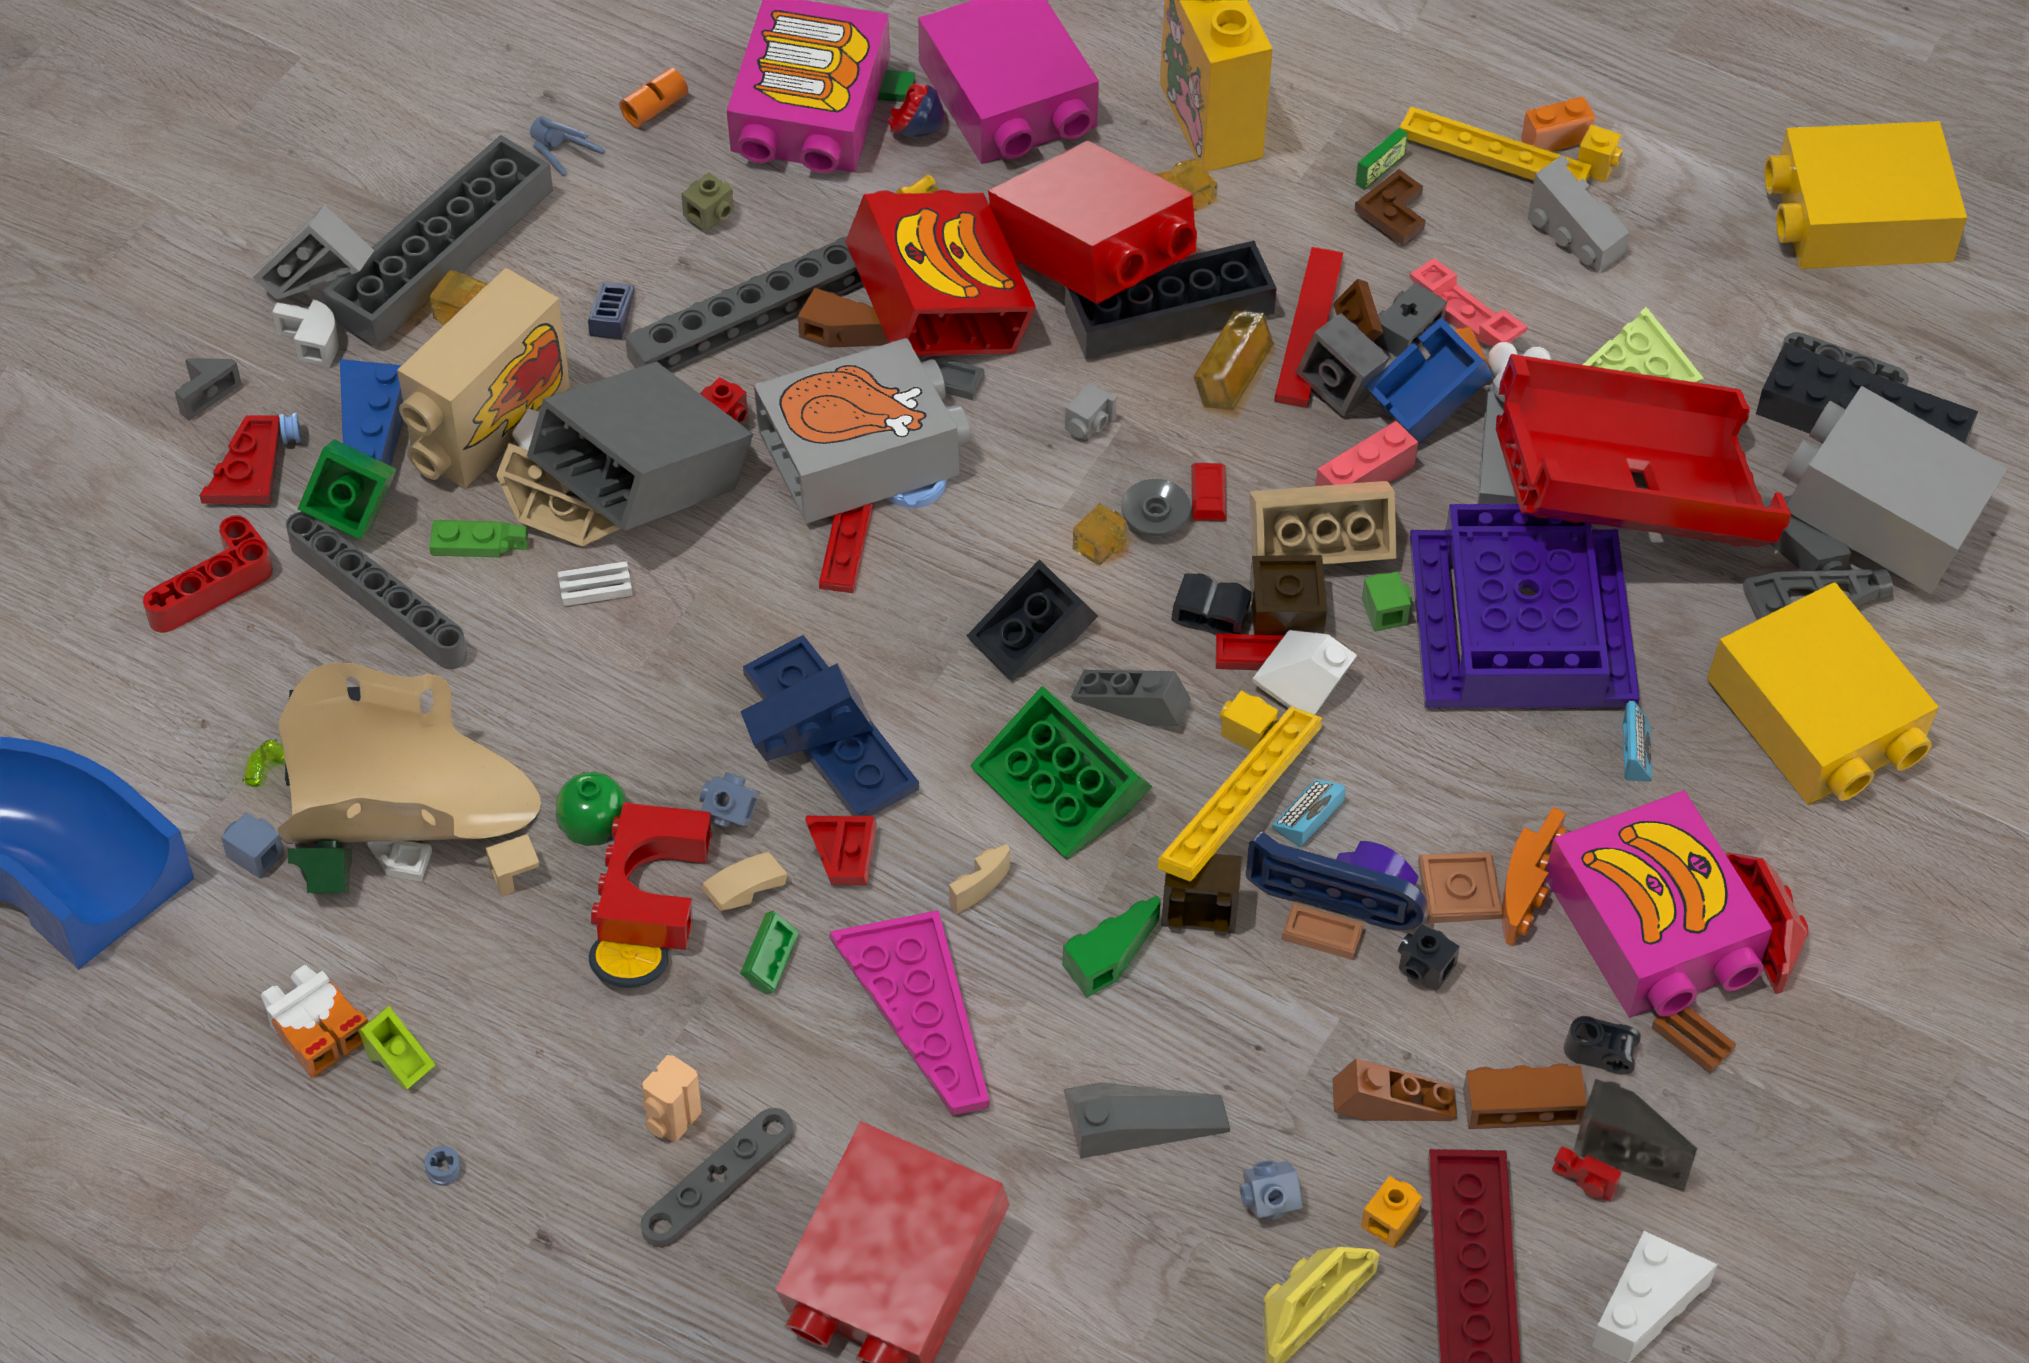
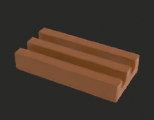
(1699, 1032)

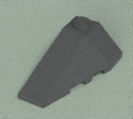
(1130, 1117)

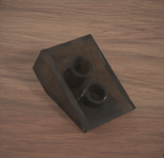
(1633, 1137)

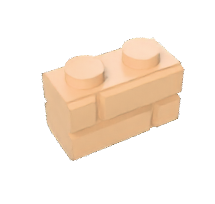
(671, 1098)

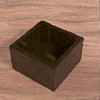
(1288, 594)
(1207, 900)

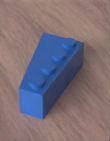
(371, 407)

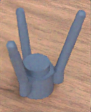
(550, 134)

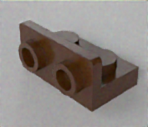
(1360, 309)

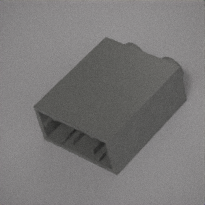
(639, 445)

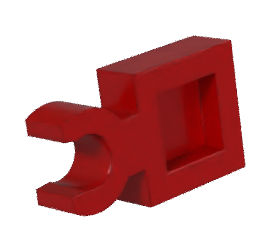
(1591, 1174)

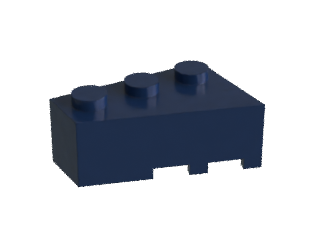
(807, 715)

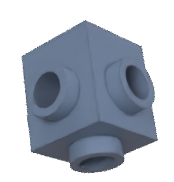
(741, 800)
(1271, 1189)

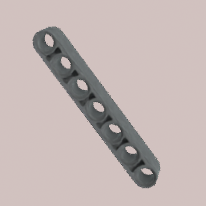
(377, 590)

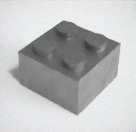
(1341, 364)

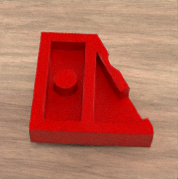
(844, 846)

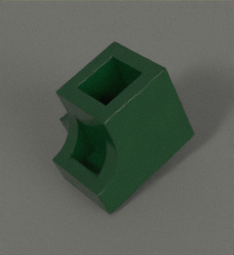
(325, 866)

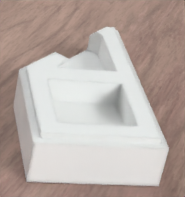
(402, 858)

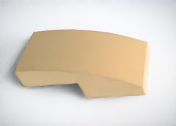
(989, 871)
(738, 882)

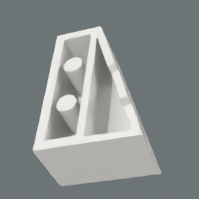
(1649, 1295)

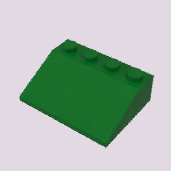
(1060, 774)

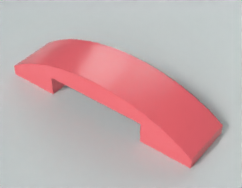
(1466, 310)

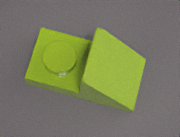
(395, 1047)

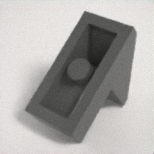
(209, 383)

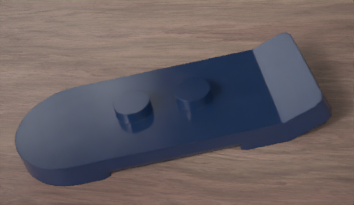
(1334, 885)

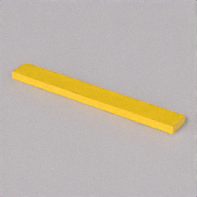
(1239, 794)

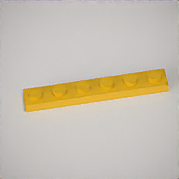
(1483, 145)

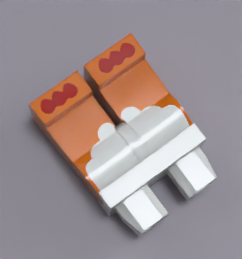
(313, 1019)

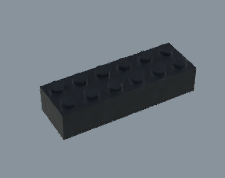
(1175, 301)
(1807, 381)

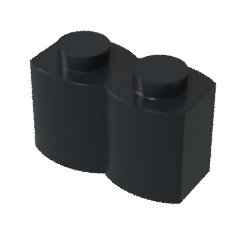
(1211, 605)

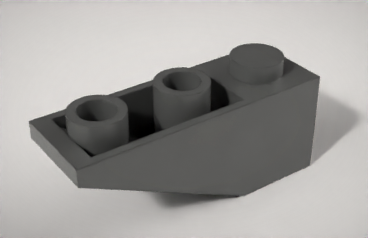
(1137, 695)

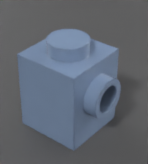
(252, 844)

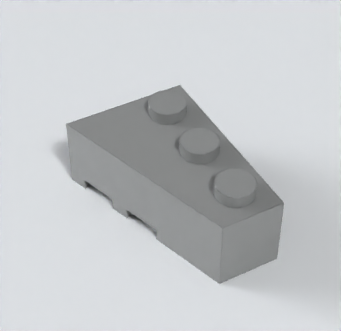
(313, 254)

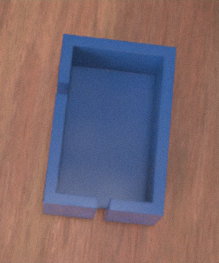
(1429, 390)

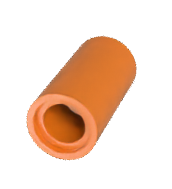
(653, 97)

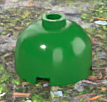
(588, 807)

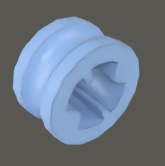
(290, 428)

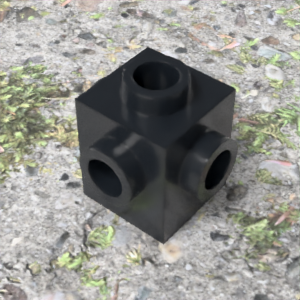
(1428, 956)

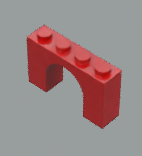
(642, 836)

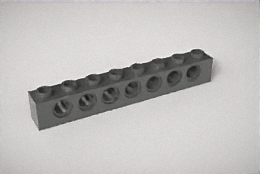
(743, 309)

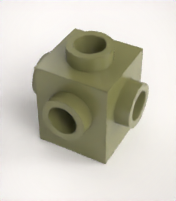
(707, 201)

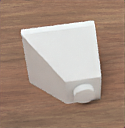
(1304, 669)

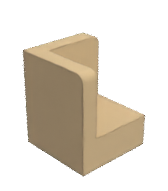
(509, 860)

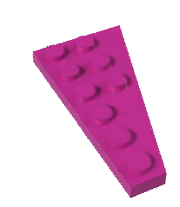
(915, 988)

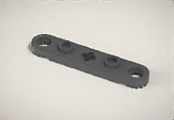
(698, 1196)

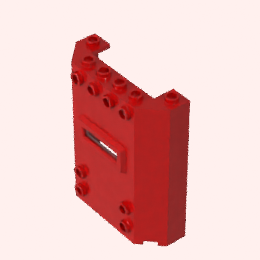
(1583, 429)

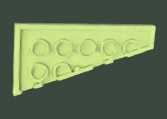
(1647, 350)

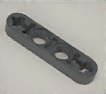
(1847, 356)

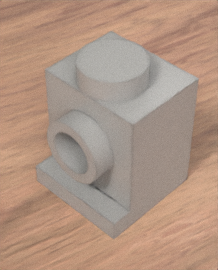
(1090, 411)

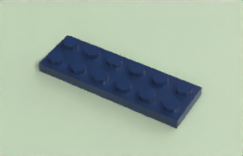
(858, 768)

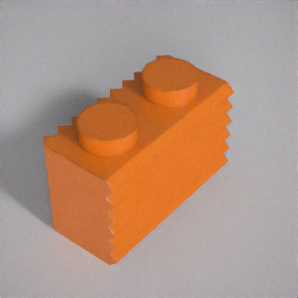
(1558, 124)

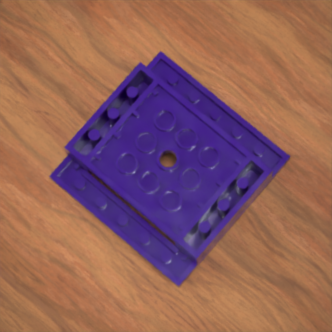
(1516, 649)

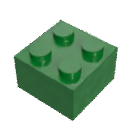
(347, 489)

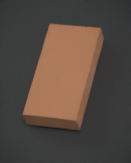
(1322, 931)

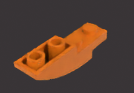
(1528, 876)

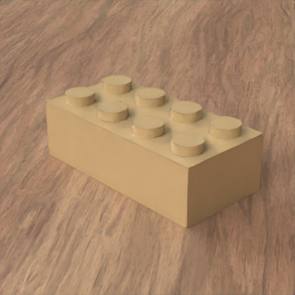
(1329, 520)

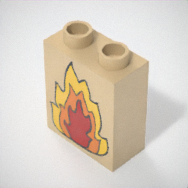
(481, 377)

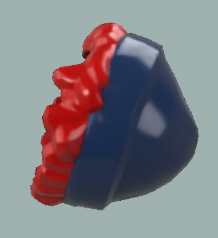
(919, 114)

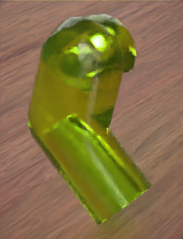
(258, 758)

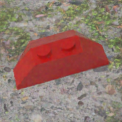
(1777, 906)

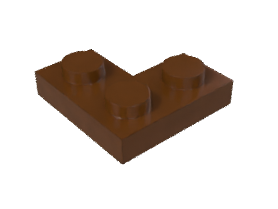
(1388, 210)

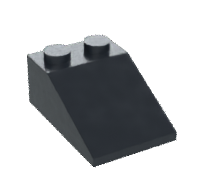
(1031, 622)

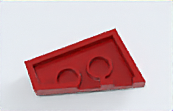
(249, 465)

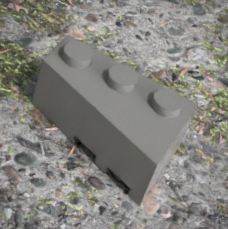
(1574, 218)

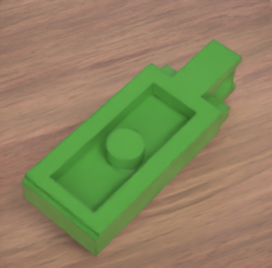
(476, 538)

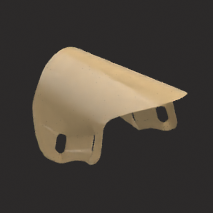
(388, 769)

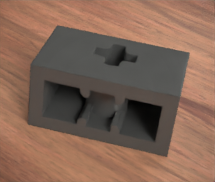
(1409, 318)

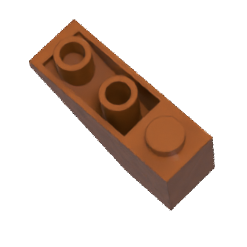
(839, 322)
(1390, 1094)

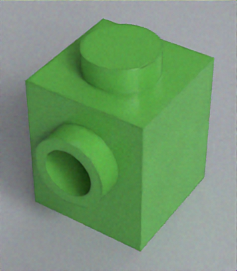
(1386, 601)

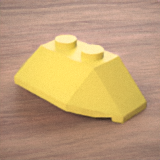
(1312, 1297)

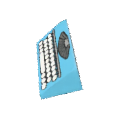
(1636, 744)
(1310, 811)

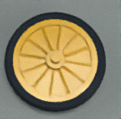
(627, 963)

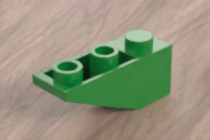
(1106, 951)

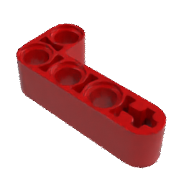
(213, 581)

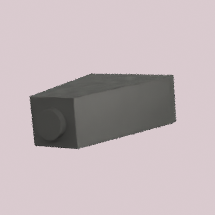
(1809, 547)

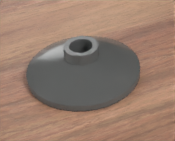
(1157, 497)

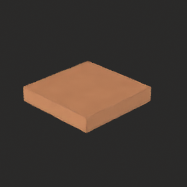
(1459, 887)

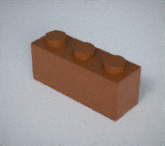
(1524, 1096)

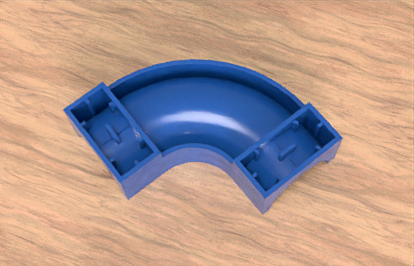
(81, 848)

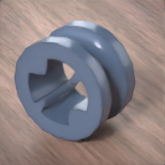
(446, 1177)

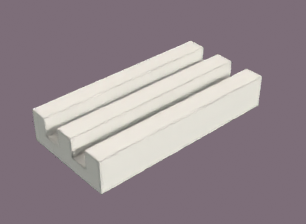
(594, 579)

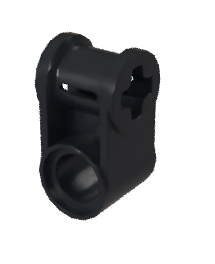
(1603, 1044)

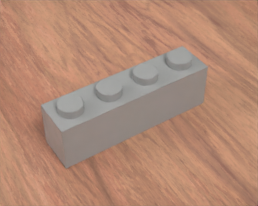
(1494, 478)

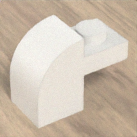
(312, 331)

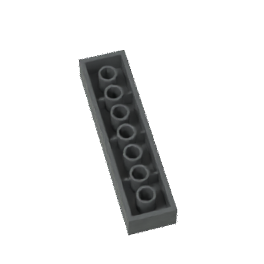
(439, 236)

